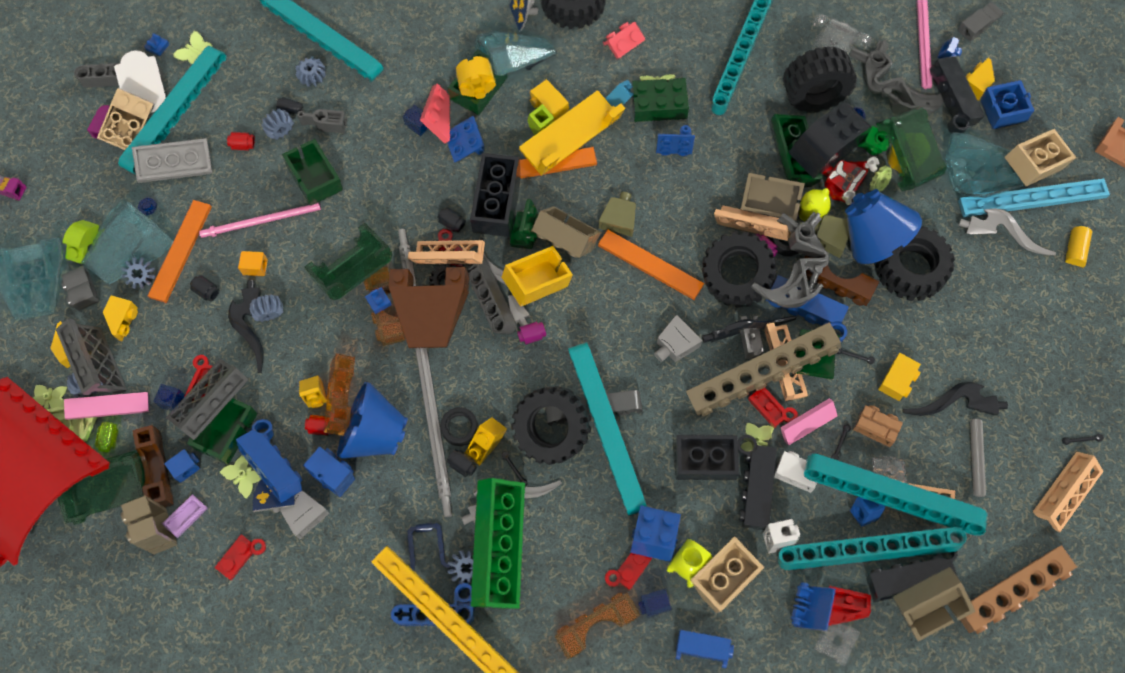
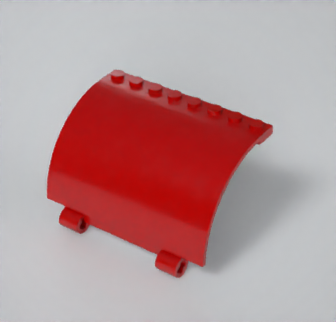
(36, 465)

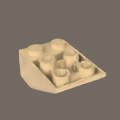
(124, 119)

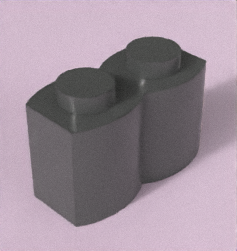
(79, 288)

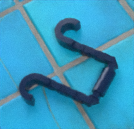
(424, 528)

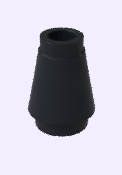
(289, 105)

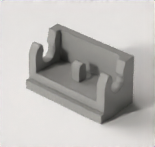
(751, 341)

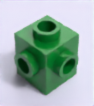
(875, 142)

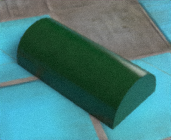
(787, 131)

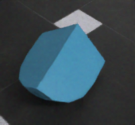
(620, 94)

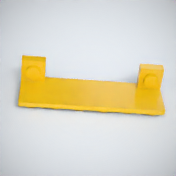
(570, 132)

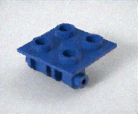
(465, 139)
(676, 144)
(813, 607)

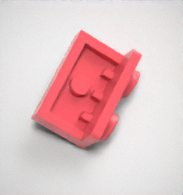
(625, 39)

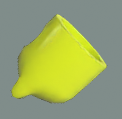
(814, 201)
(689, 560)

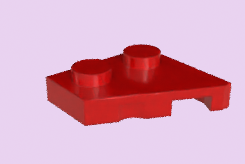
(849, 606)

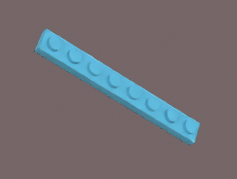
(1036, 197)

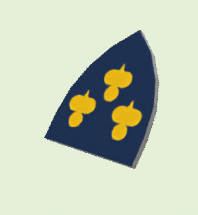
(520, 11)
(265, 500)

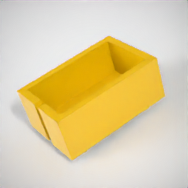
(536, 276)

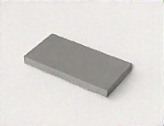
(171, 160)

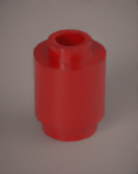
(241, 141)
(315, 425)

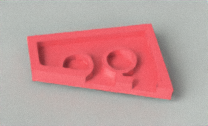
(437, 113)

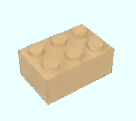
(1040, 157)

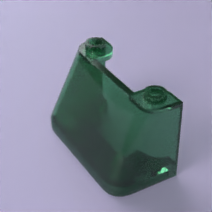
(914, 147)
(353, 267)
(104, 490)

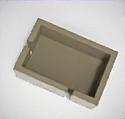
(772, 196)
(572, 236)
(145, 525)
(925, 602)

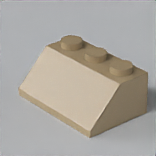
(726, 575)

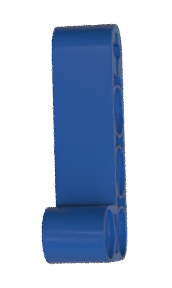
(459, 605)

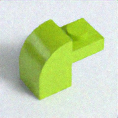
(539, 119)
(77, 238)

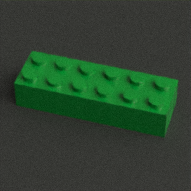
(498, 544)

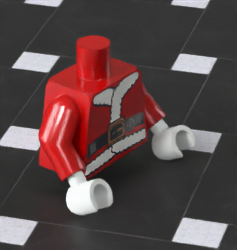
(847, 178)

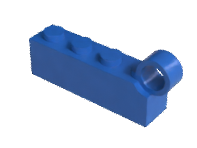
(818, 310)
(267, 461)

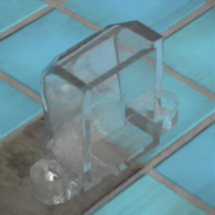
(838, 34)

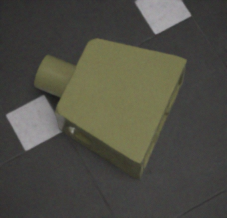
(619, 215)
(833, 234)

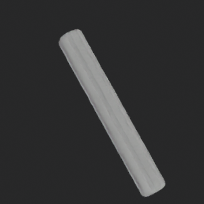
(978, 462)

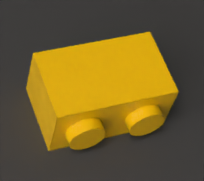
(550, 98)
(899, 377)

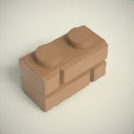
(878, 426)

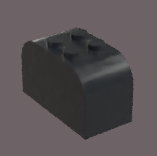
(830, 139)
(496, 195)

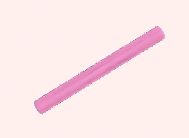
(924, 44)

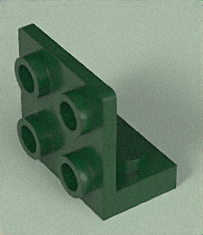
(522, 232)
(823, 368)

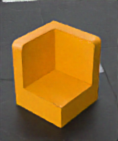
(253, 263)

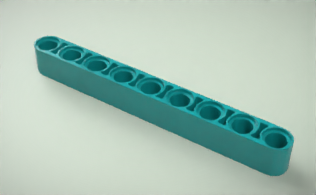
(326, 37)
(746, 40)
(175, 104)
(607, 428)
(895, 494)
(878, 542)

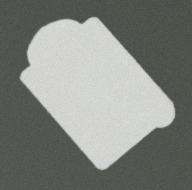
(141, 77)

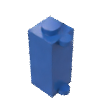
(704, 647)

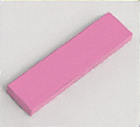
(106, 405)

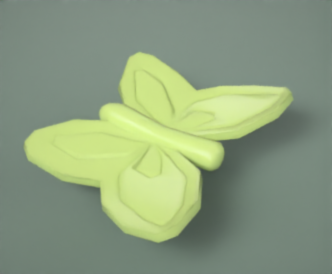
(193, 51)
(667, 77)
(52, 397)
(760, 434)
(243, 474)

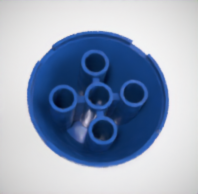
(879, 226)
(373, 426)

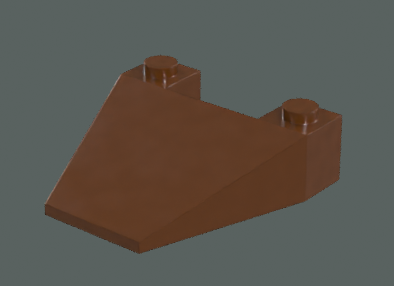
(429, 312)

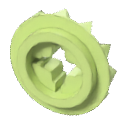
(881, 178)

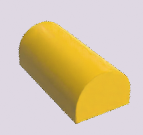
(1078, 246)

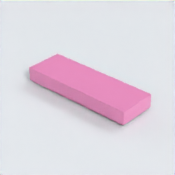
(808, 421)

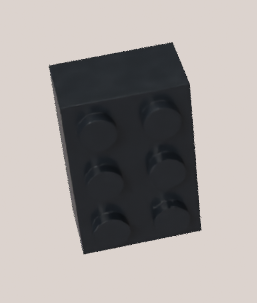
(706, 457)

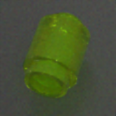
(106, 437)

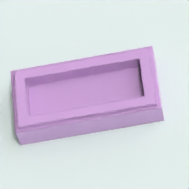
(184, 516)

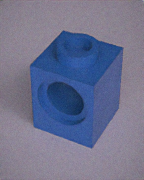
(183, 465)
(866, 511)

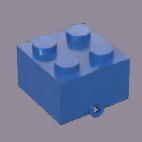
(1007, 104)
(329, 471)
(655, 533)

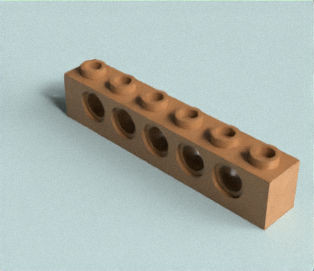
(1056, 559)

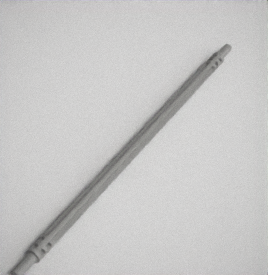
(429, 399)

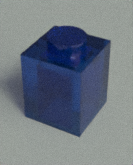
(412, 120)
(168, 397)
(655, 603)

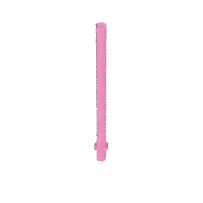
(213, 231)

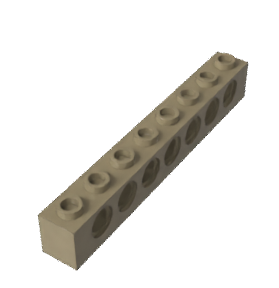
(823, 334)

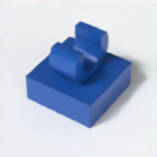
(156, 45)
(950, 49)
(378, 300)

